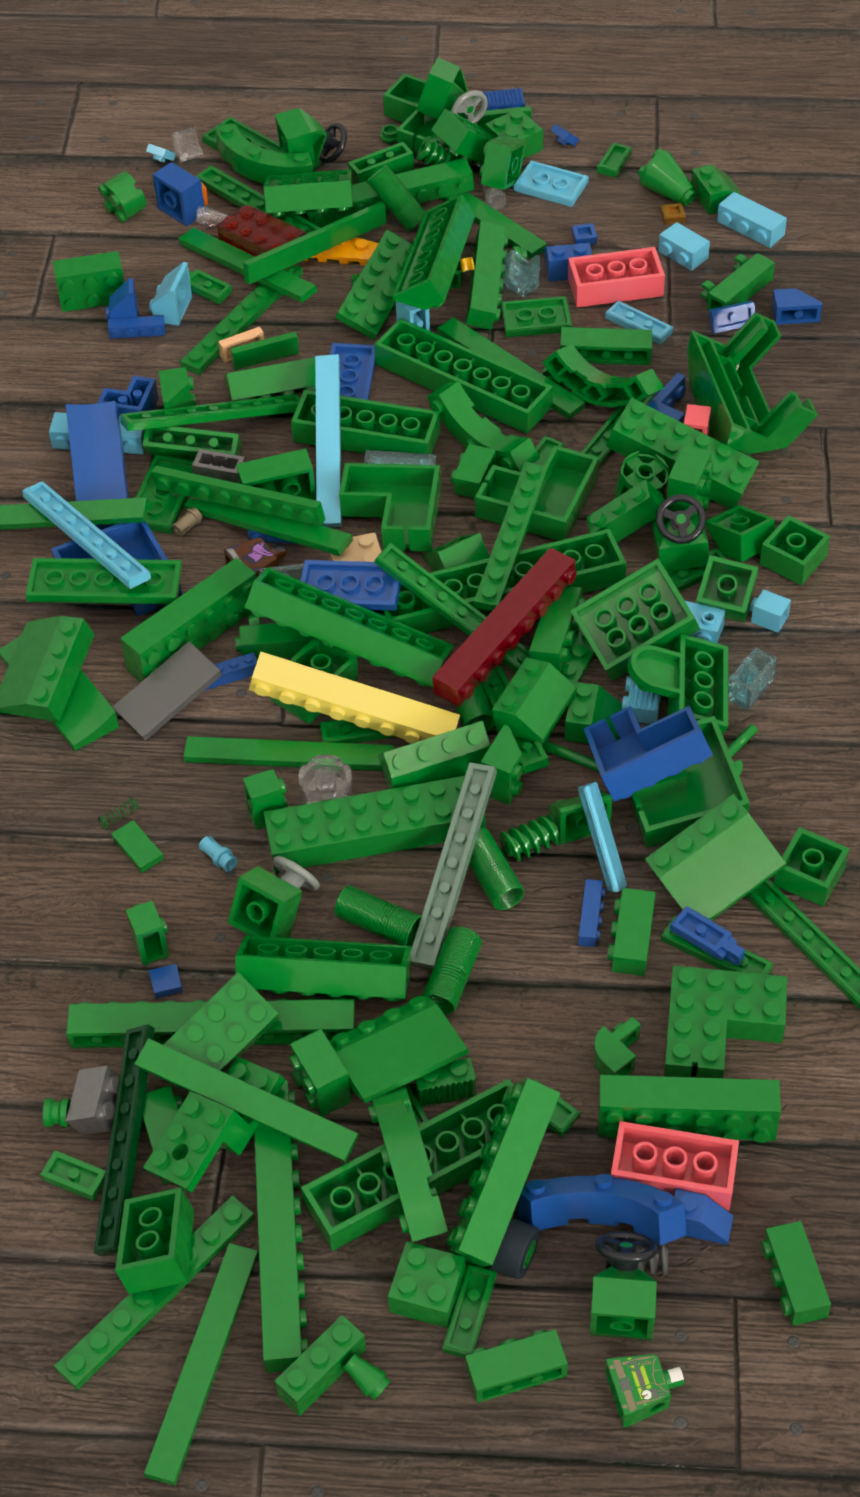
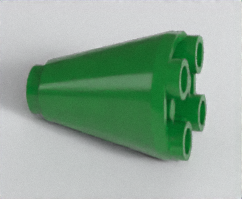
(667, 178)

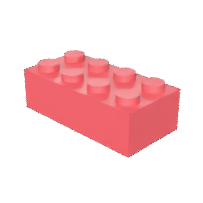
(616, 277)
(676, 1160)

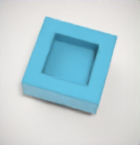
(160, 153)

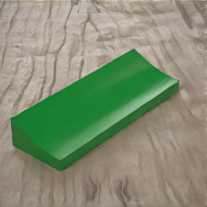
(86, 712)

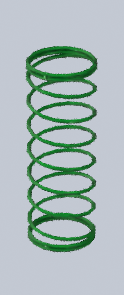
(106, 826)

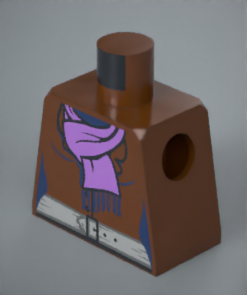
(255, 554)

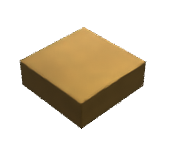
(673, 213)

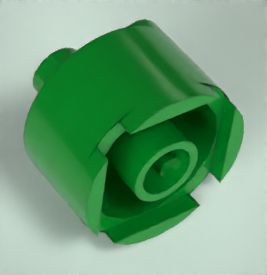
(122, 196)

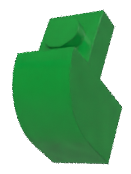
(612, 1050)

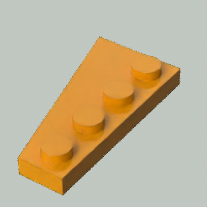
(352, 250)

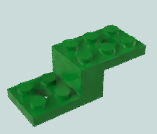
(205, 1127)

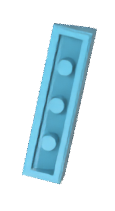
(602, 837)

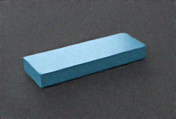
(634, 319)

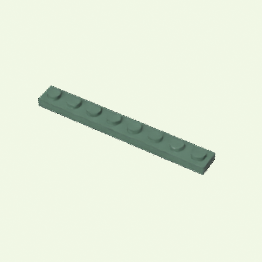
(453, 865)

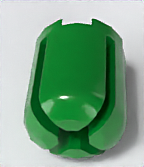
(639, 467)

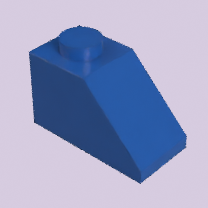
(123, 302)
(794, 307)
(705, 1217)

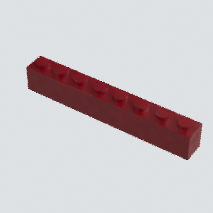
(504, 627)

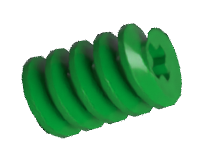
(435, 152)
(529, 837)

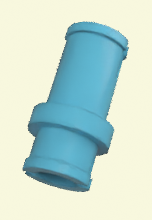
(221, 856)

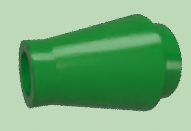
(367, 1377)

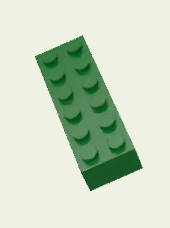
(371, 425)
(654, 432)
(193, 617)
(325, 967)
(690, 1104)
(502, 1172)

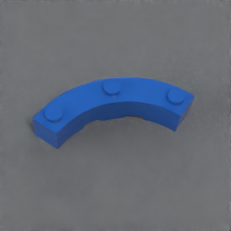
(605, 1202)

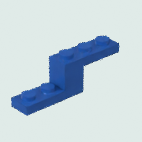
(669, 395)

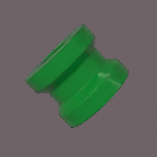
(55, 1112)

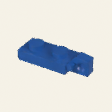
(707, 936)

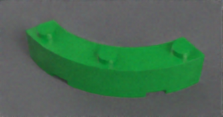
(255, 161)
(595, 386)
(470, 428)
(409, 1164)

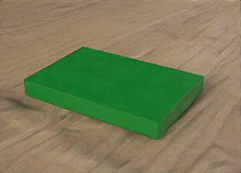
(535, 316)

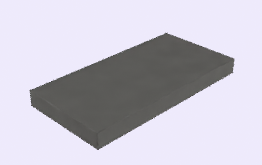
(167, 691)

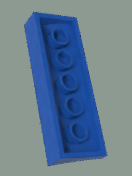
(97, 452)

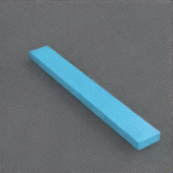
(328, 437)
(86, 535)

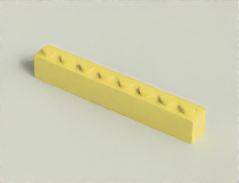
(349, 700)

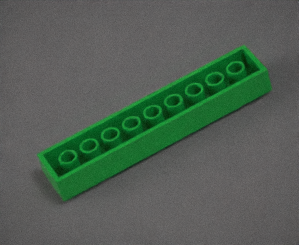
(597, 566)

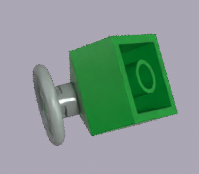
(448, 90)
(269, 903)

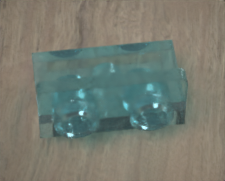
(521, 274)

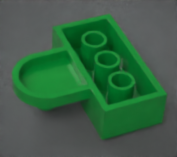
(688, 674)

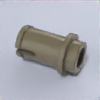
(186, 522)

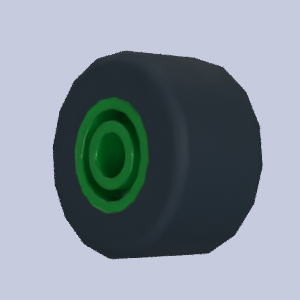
(517, 1249)

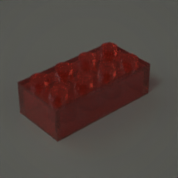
(256, 231)

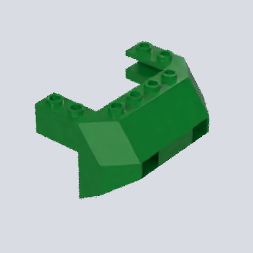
(725, 381)

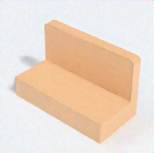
(238, 340)

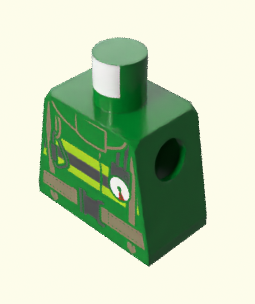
(640, 1386)

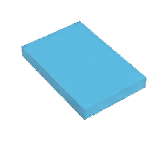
(551, 183)

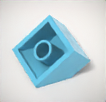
(173, 295)

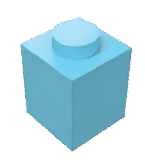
(770, 610)

